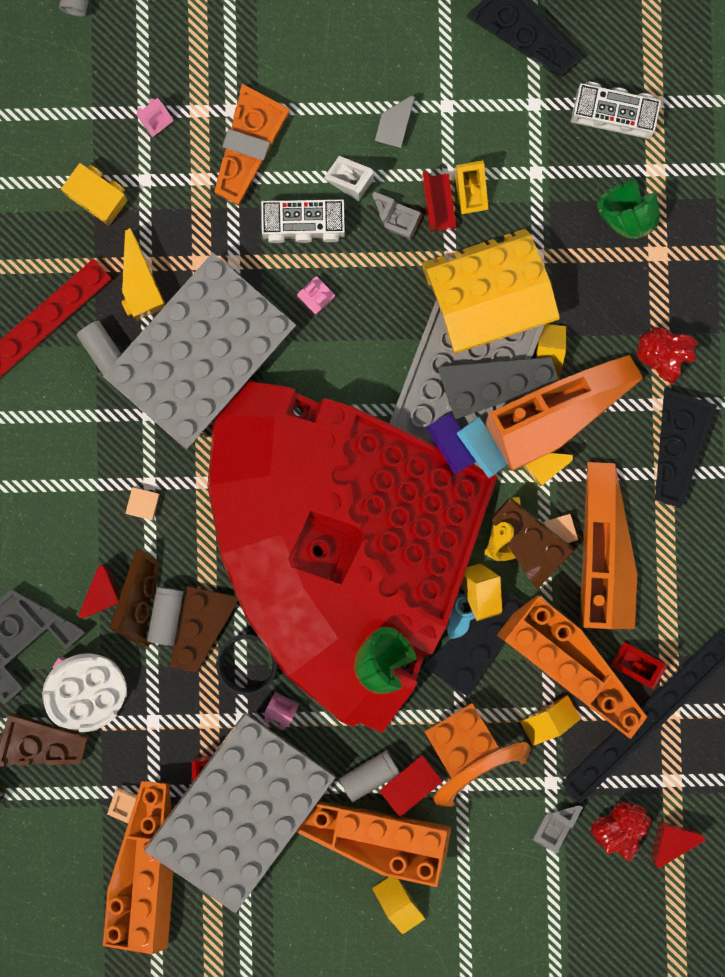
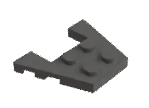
(20, 625)

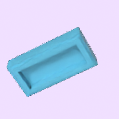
(482, 447)

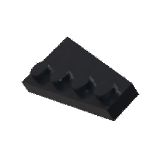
(526, 31)
(681, 441)
(467, 657)

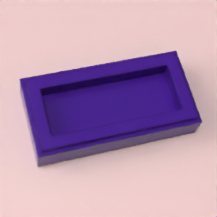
(452, 448)

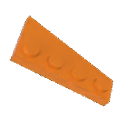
(258, 118)

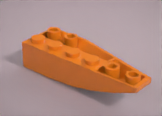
(558, 411)
(608, 556)
(572, 661)
(381, 841)
(141, 885)

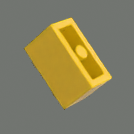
(94, 193)

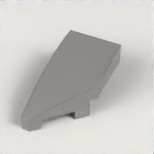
(394, 123)

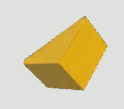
(471, 187)
(552, 344)
(547, 466)
(482, 591)
(550, 721)
(398, 904)

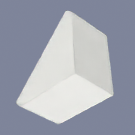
(350, 177)

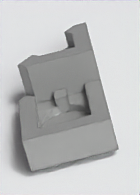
(397, 217)
(555, 827)

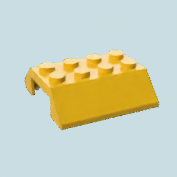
(492, 291)

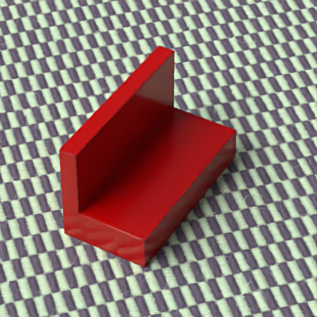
(438, 202)
(411, 786)

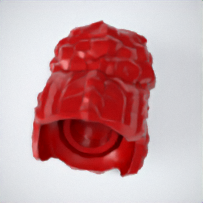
(666, 352)
(622, 829)

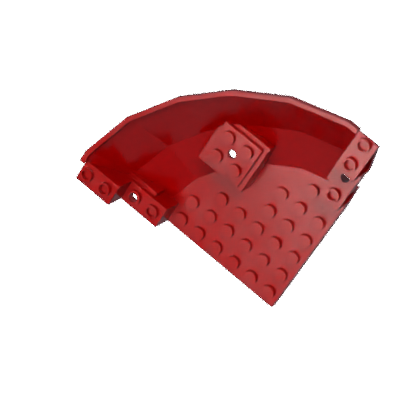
(378, 508)

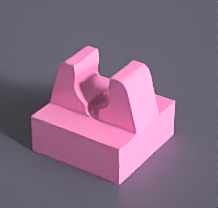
(154, 117)
(316, 295)
(281, 710)

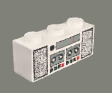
(615, 110)
(303, 220)

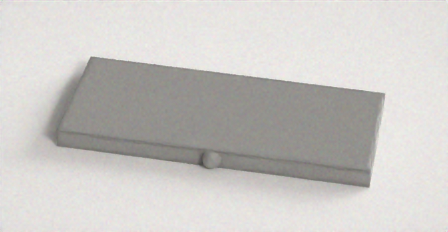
(246, 144)

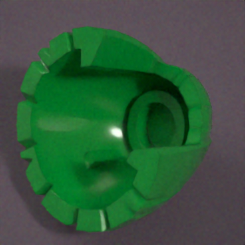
(627, 213)
(379, 657)

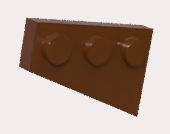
(533, 543)
(134, 602)
(199, 625)
(37, 742)

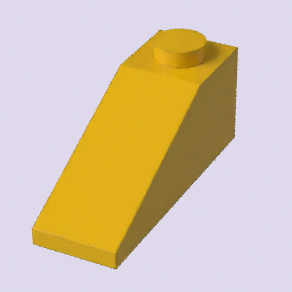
(139, 286)

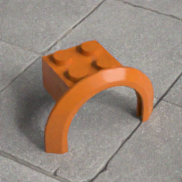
(468, 751)

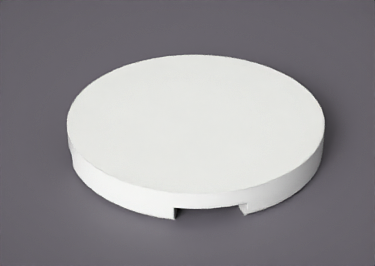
(84, 692)

